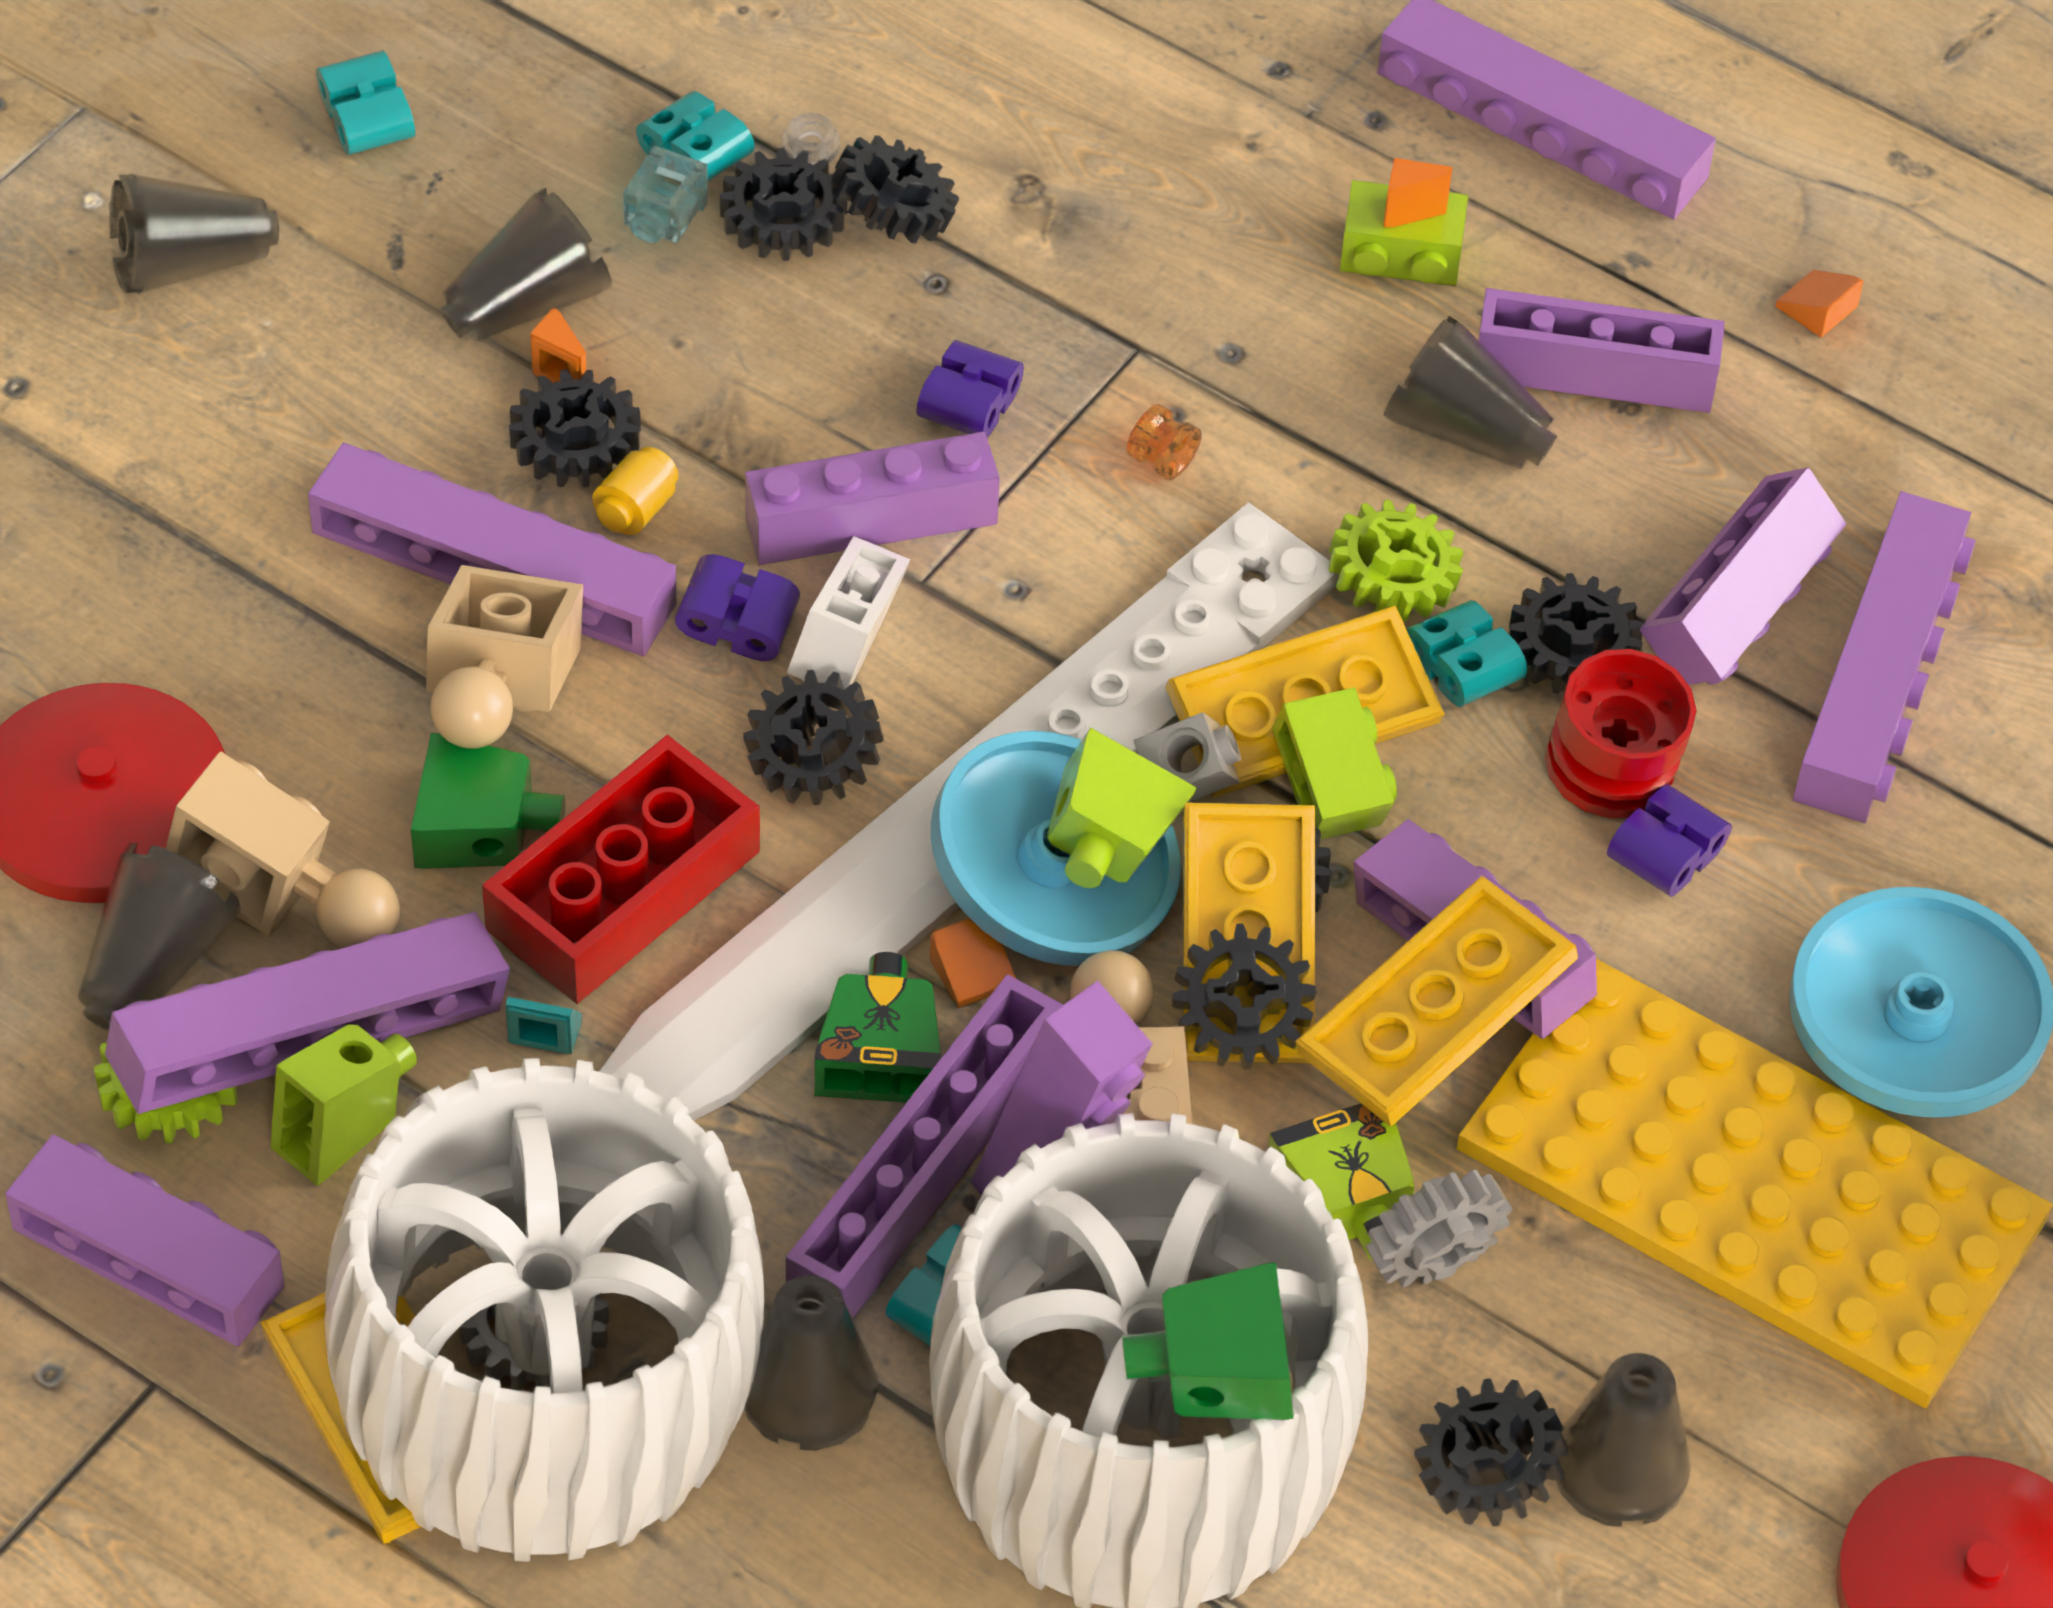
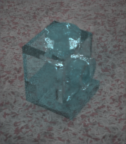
(661, 208)

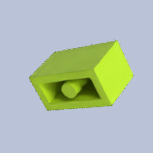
(1414, 251)
(1334, 761)

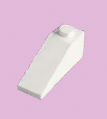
(848, 612)

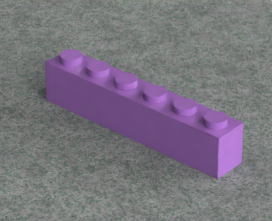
(1546, 106)
(439, 526)
(1883, 658)
(253, 1022)
(1074, 1074)
(923, 1149)

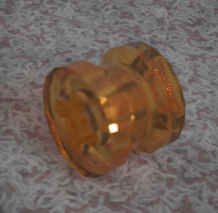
(1164, 442)

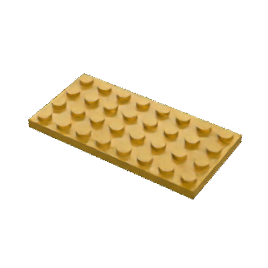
(1759, 1182)

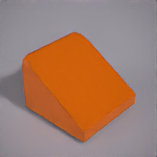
(1416, 192)
(1821, 300)
(556, 348)
(968, 961)

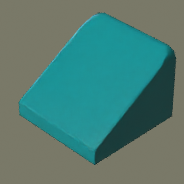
(542, 1025)

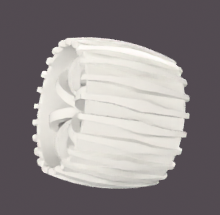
(541, 1178)
(1130, 1217)

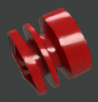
(1619, 732)

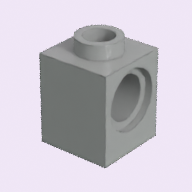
(1220, 749)

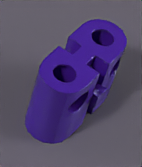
(970, 389)
(737, 607)
(1669, 840)

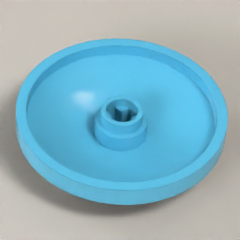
(1011, 879)
(1921, 1002)

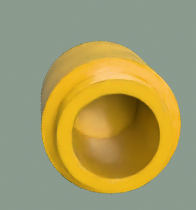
(635, 490)

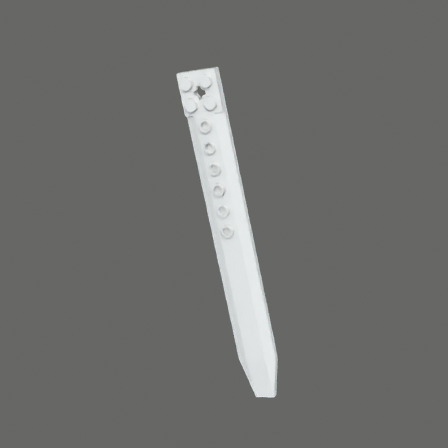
(883, 885)

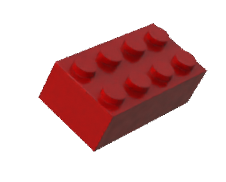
(621, 868)

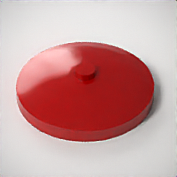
(89, 778)
(1951, 1539)

